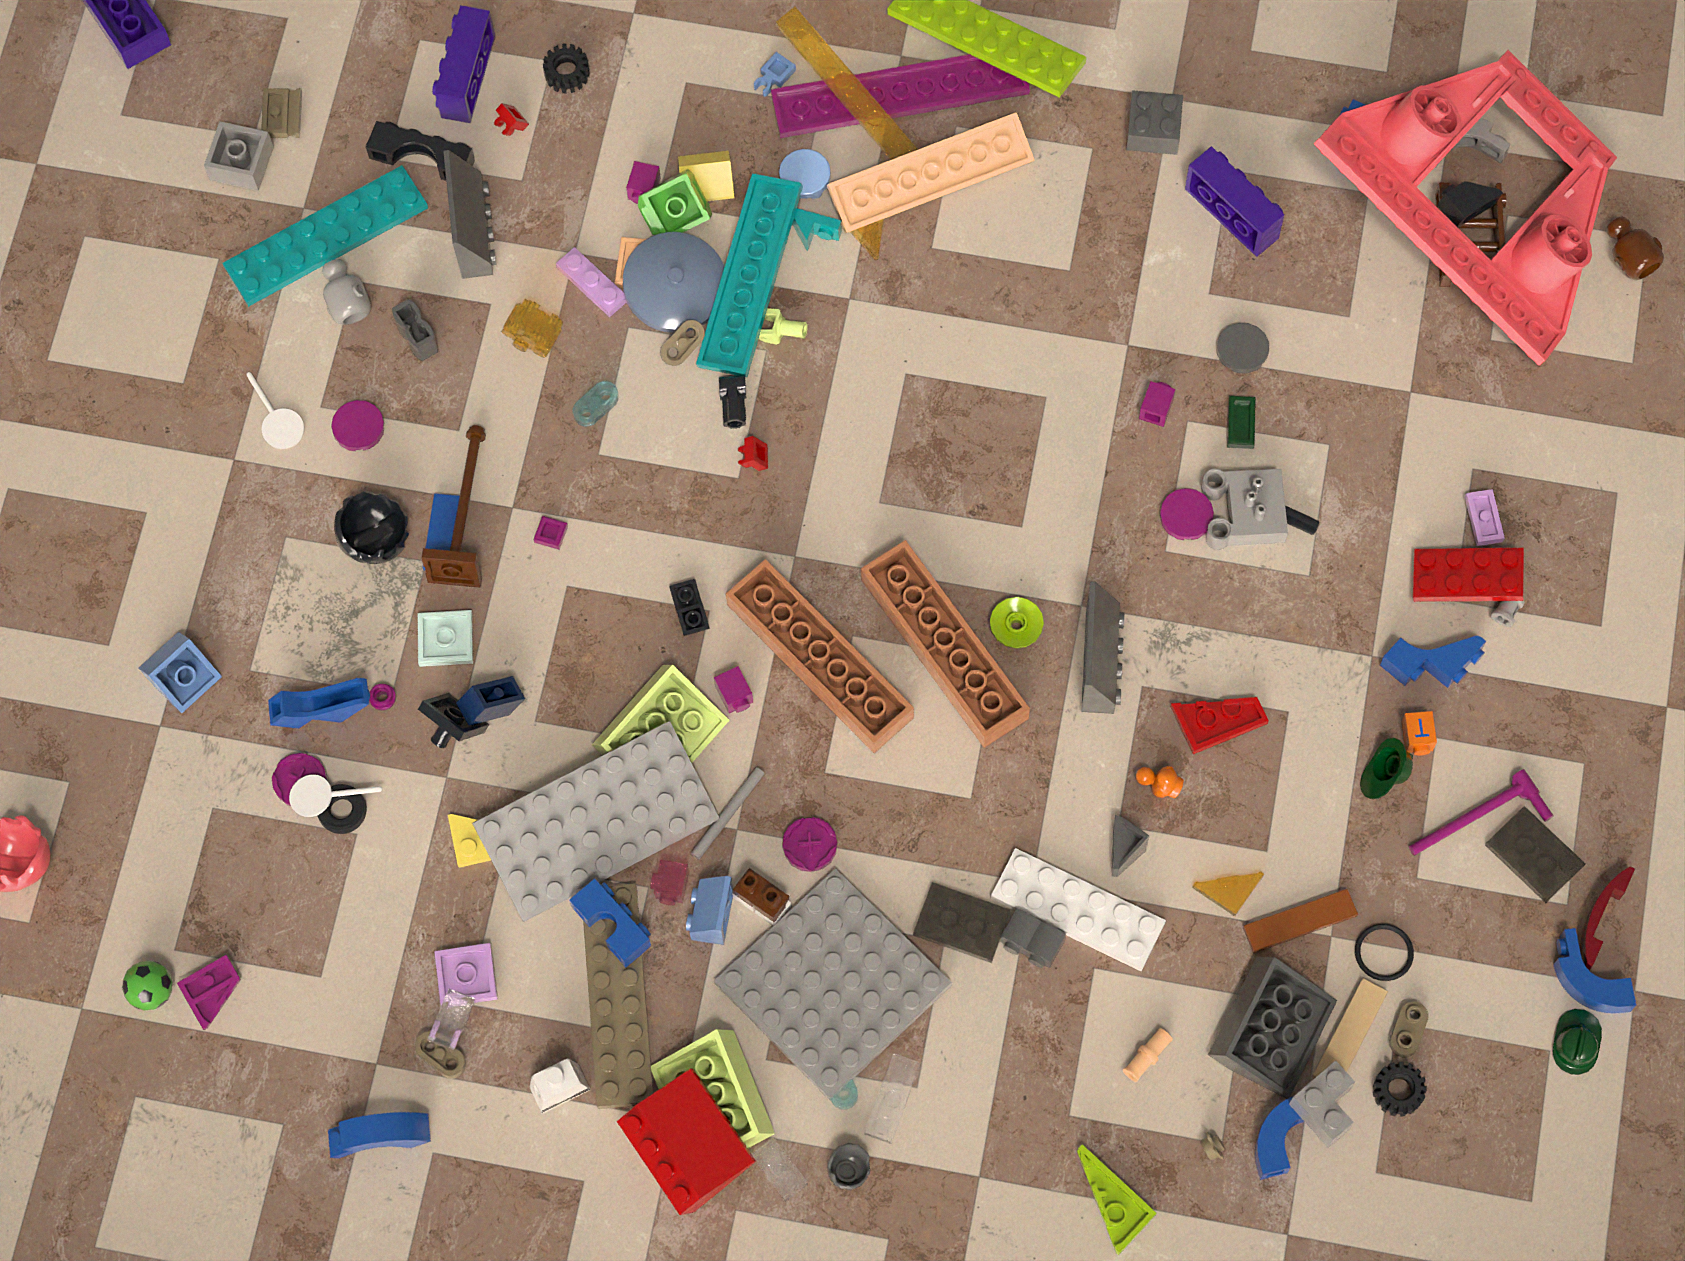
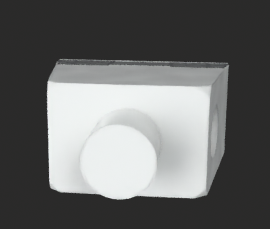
(558, 1084)

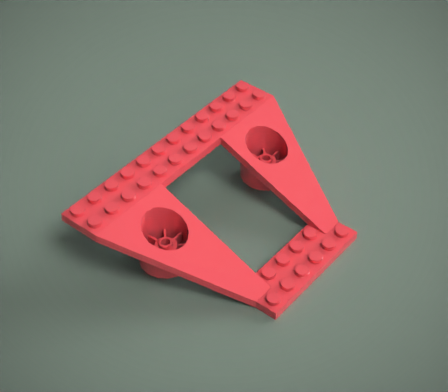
(1537, 272)

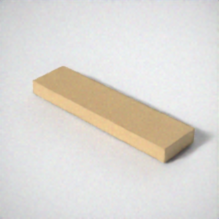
(1353, 1026)

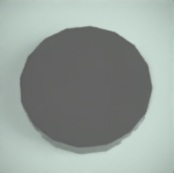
(1243, 347)

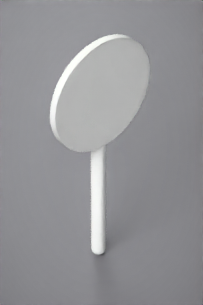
(282, 426)
(313, 795)

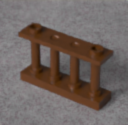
(1479, 223)

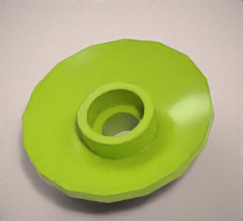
(1016, 611)

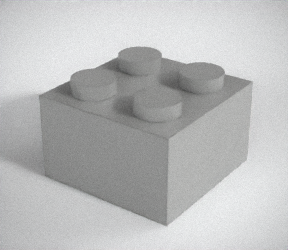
(238, 156)

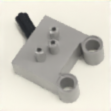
(1254, 508)

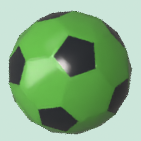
(147, 985)

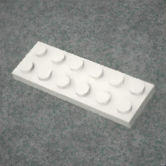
(1078, 909)

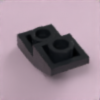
(689, 607)

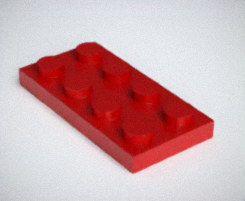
(1468, 574)

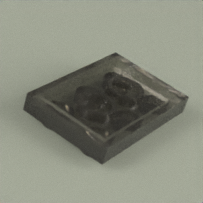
(1535, 854)
(962, 922)

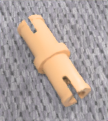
(1147, 1055)

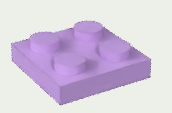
(467, 972)

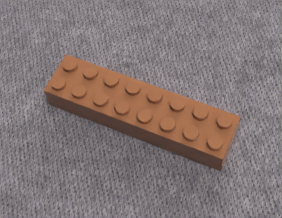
(945, 644)
(820, 656)

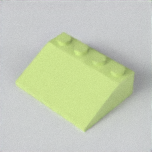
(665, 699)
(727, 1078)

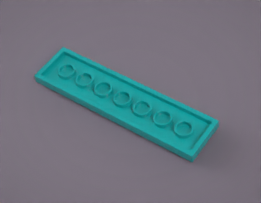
(325, 235)
(749, 275)

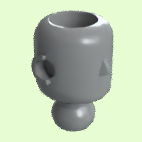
(344, 294)

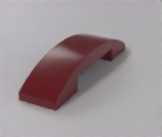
(1590, 945)

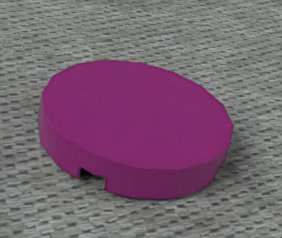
(357, 425)
(1186, 514)
(292, 769)
(809, 844)

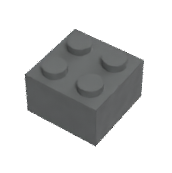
(1154, 122)

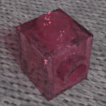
(670, 882)

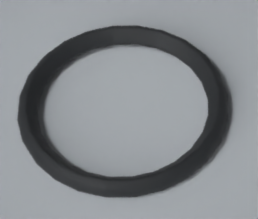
(1384, 977)

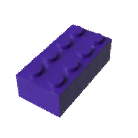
(129, 28)
(464, 64)
(1234, 201)

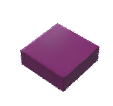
(550, 532)

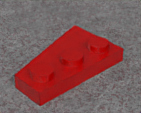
(1216, 722)

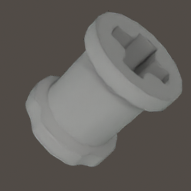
(1506, 612)

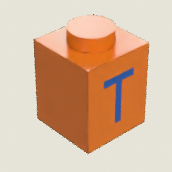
(1419, 732)

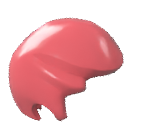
(22, 854)

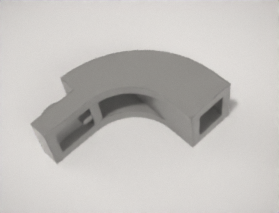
(1482, 139)

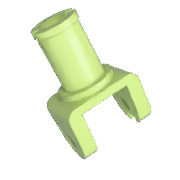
(781, 328)

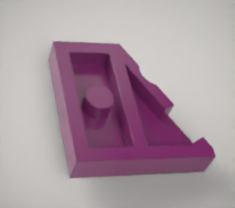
(209, 989)

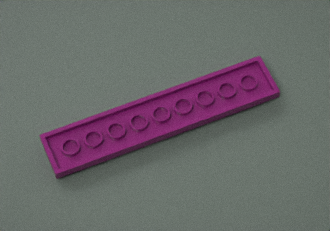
(899, 92)

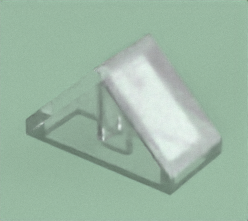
(451, 1019)

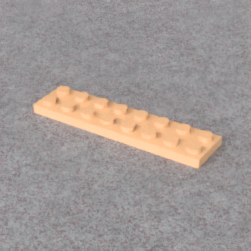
(930, 172)

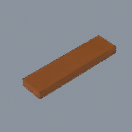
(1300, 921)

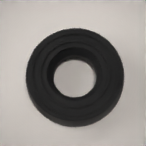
(351, 822)

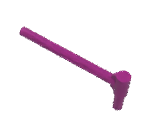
(1521, 785)

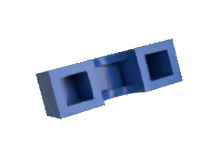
(596, 903)

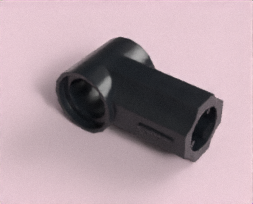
(733, 396)

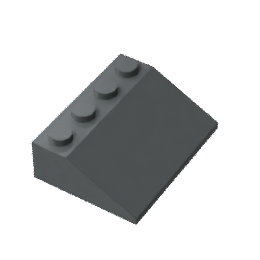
(469, 217)
(1102, 652)
(1272, 1026)

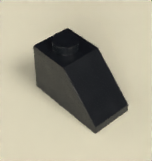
(1467, 201)

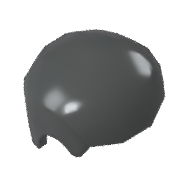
(848, 1166)

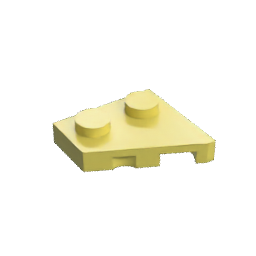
(466, 842)

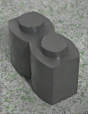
(415, 330)
(1032, 938)

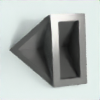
(1128, 844)

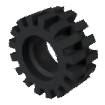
(561, 56)
(1406, 1073)

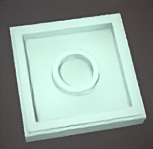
(445, 638)

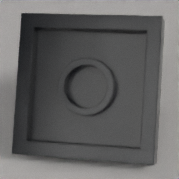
(450, 720)

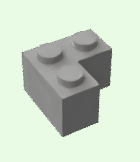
(1318, 1104)

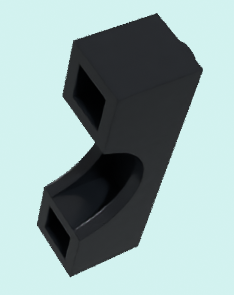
(391, 143)

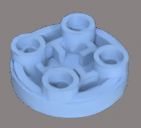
(807, 168)

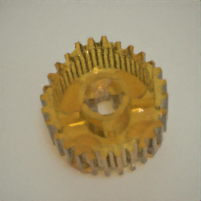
(532, 328)

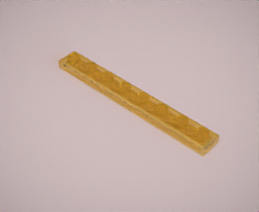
(844, 84)

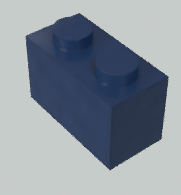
(490, 700)

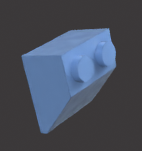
(180, 672)
(711, 910)

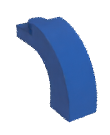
(1584, 986)
(378, 1131)
(1270, 1143)

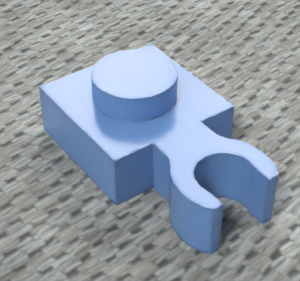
(775, 71)

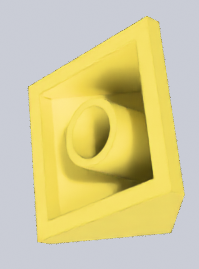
(711, 173)

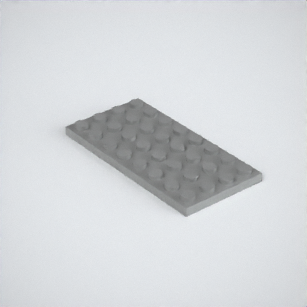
(596, 821)

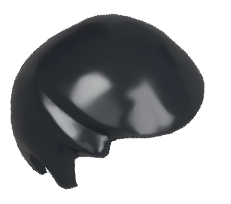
(371, 528)

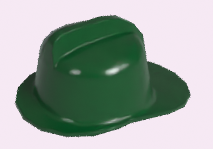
(1387, 768)
(1577, 1041)

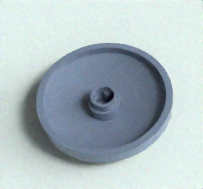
(672, 280)

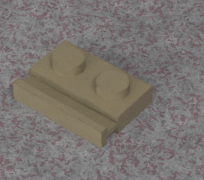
(281, 112)

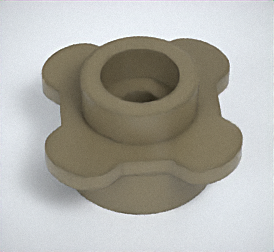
(1213, 1146)

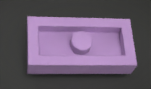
(1484, 517)

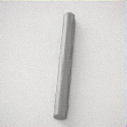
(727, 813)

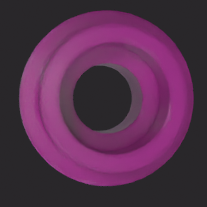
(378, 690)

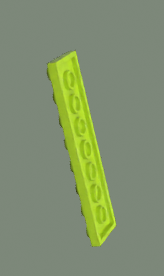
(994, 40)

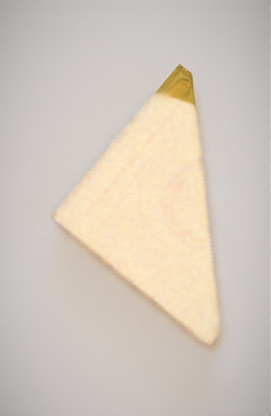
(870, 237)
(1229, 891)

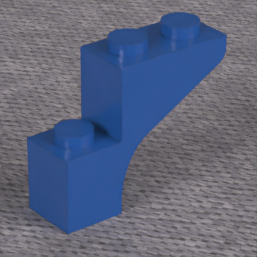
(1443, 663)
(329, 703)

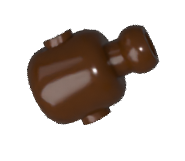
(1635, 249)

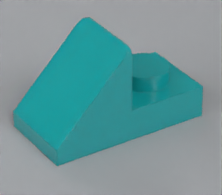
(810, 223)

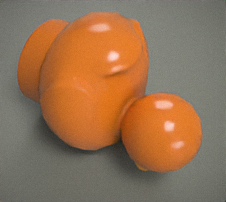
(1163, 784)

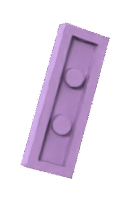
(591, 282)

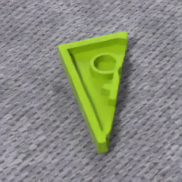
(1119, 1206)

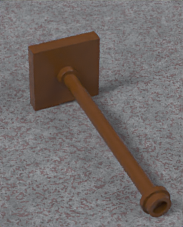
(455, 566)

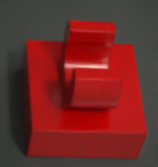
(511, 117)
(755, 453)

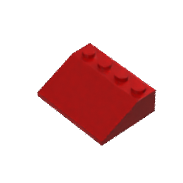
(686, 1142)

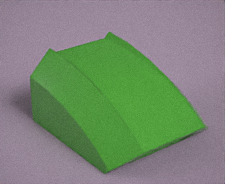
(674, 205)

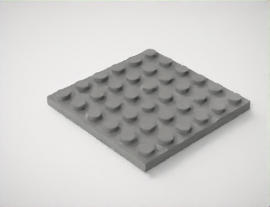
(833, 984)

